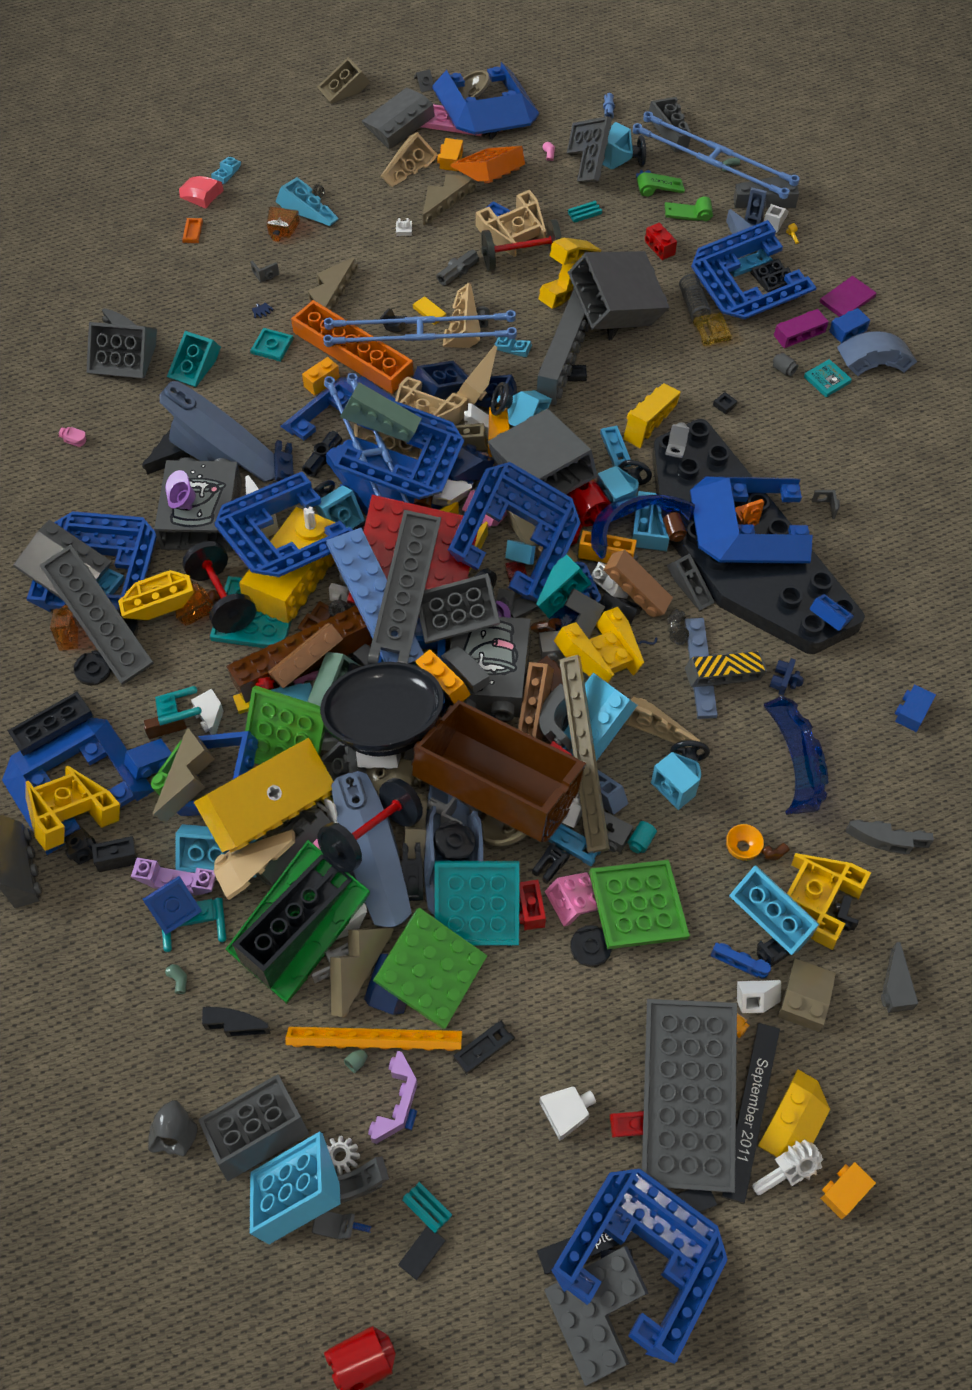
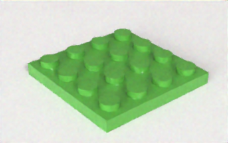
(282, 723)
(638, 904)
(430, 968)

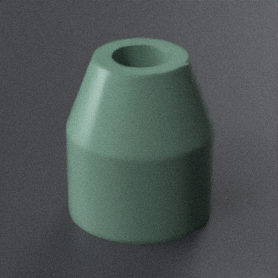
(356, 1060)

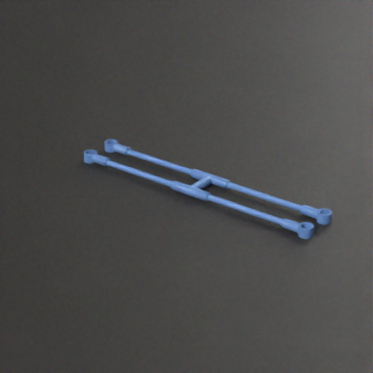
(783, 192)
(329, 324)
(352, 380)

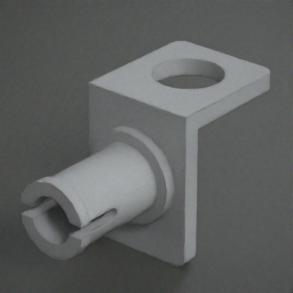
(677, 439)
(443, 809)
(340, 951)

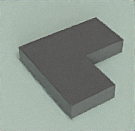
(587, 608)

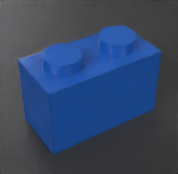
(849, 325)
(915, 707)
(146, 759)

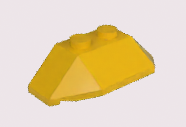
(156, 596)
(797, 1116)

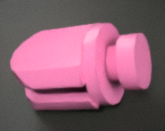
(73, 436)

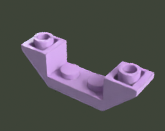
(153, 875)
(386, 1127)

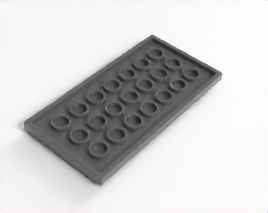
(690, 1094)

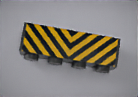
(725, 669)

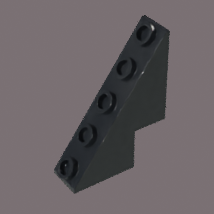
(163, 451)

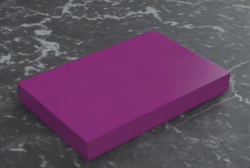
(847, 296)

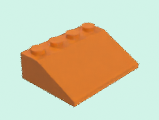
(491, 163)

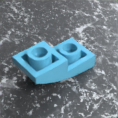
(227, 169)
(513, 346)
(520, 552)

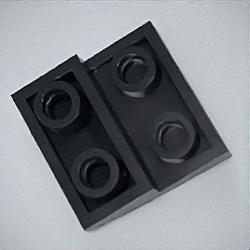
(770, 275)

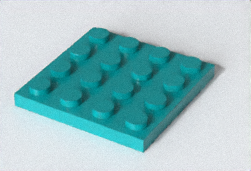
(260, 633)
(479, 900)

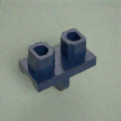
(786, 669)

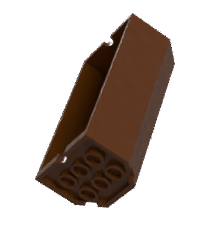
(499, 770)

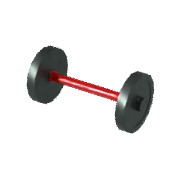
(489, 250)

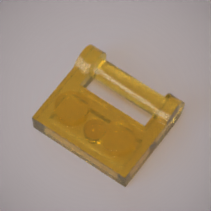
(717, 327)

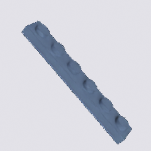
(698, 646)

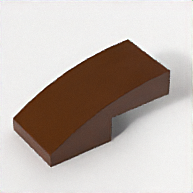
(319, 613)
(546, 625)

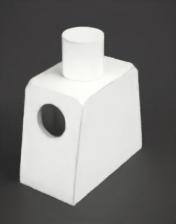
(566, 1109)

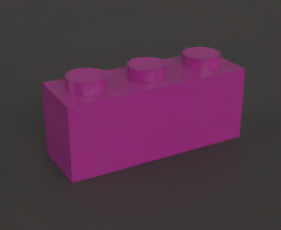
(801, 328)

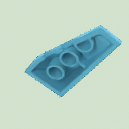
(299, 197)

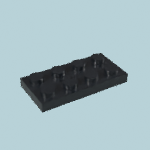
(50, 723)

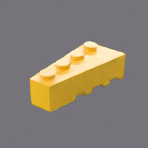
(650, 414)

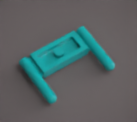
(167, 706)
(211, 911)

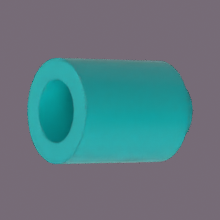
(642, 837)

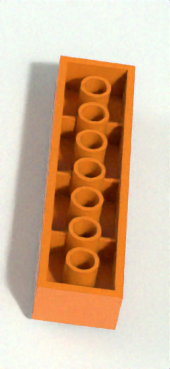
(369, 358)

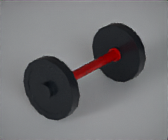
(231, 611)
(341, 845)

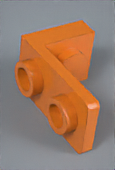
(750, 513)

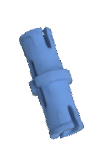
(609, 105)

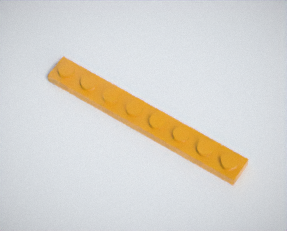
(378, 1038)

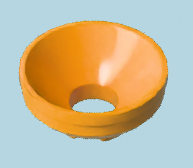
(747, 834)

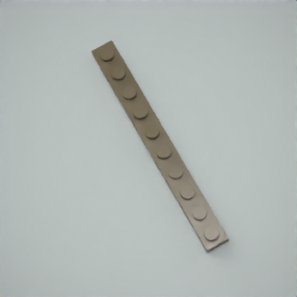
(584, 750)

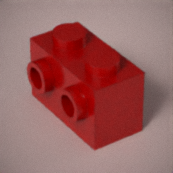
(660, 241)
(531, 905)

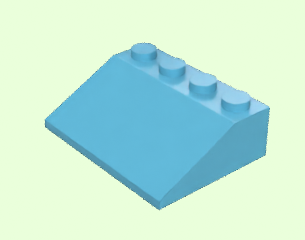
(607, 712)
(292, 1189)

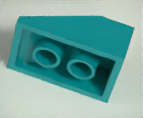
(193, 359)
(561, 580)

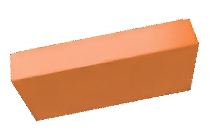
(192, 230)

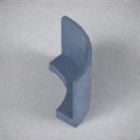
(876, 348)

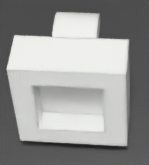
(403, 228)
(338, 592)

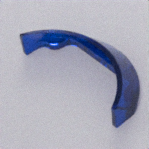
(628, 505)
(806, 755)

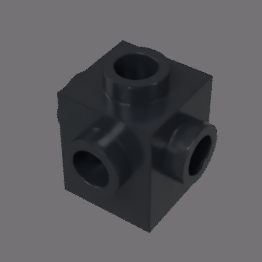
(82, 850)

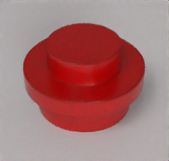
(265, 683)

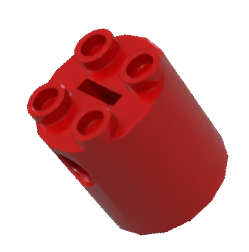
(589, 502)
(361, 1359)

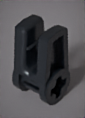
(552, 855)

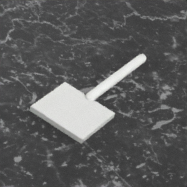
(330, 808)

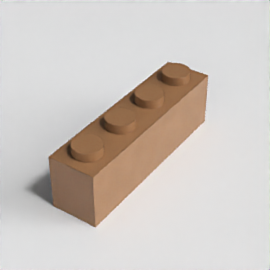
(638, 583)
(305, 655)
(535, 693)

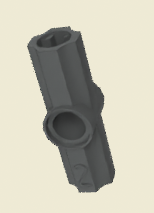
(457, 267)

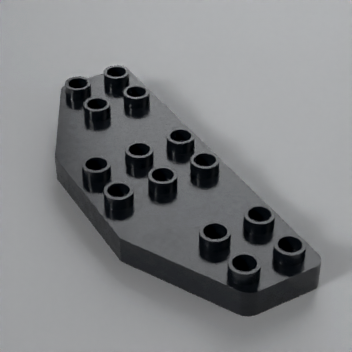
(763, 594)

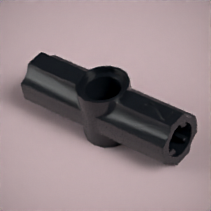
(318, 457)

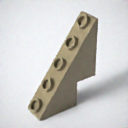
(442, 198)
(333, 283)
(182, 780)
(417, 832)
(351, 971)

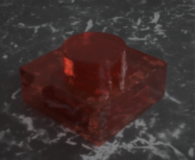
(512, 567)

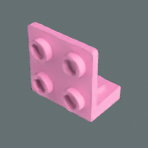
(572, 897)

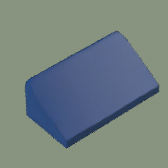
(831, 612)

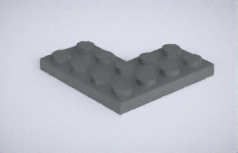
(590, 139)
(588, 1327)

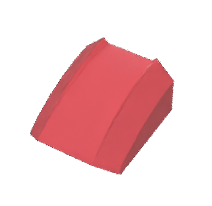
(201, 190)

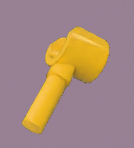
(792, 228)

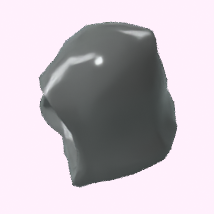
(174, 1123)

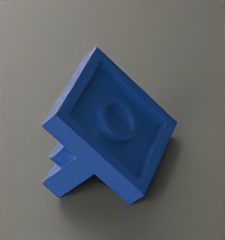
(172, 905)

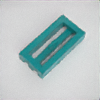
(584, 211)
(429, 1205)

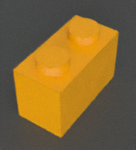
(450, 152)
(314, 377)
(847, 1190)

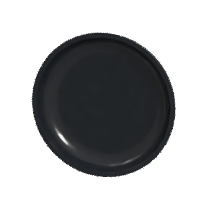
(382, 707)

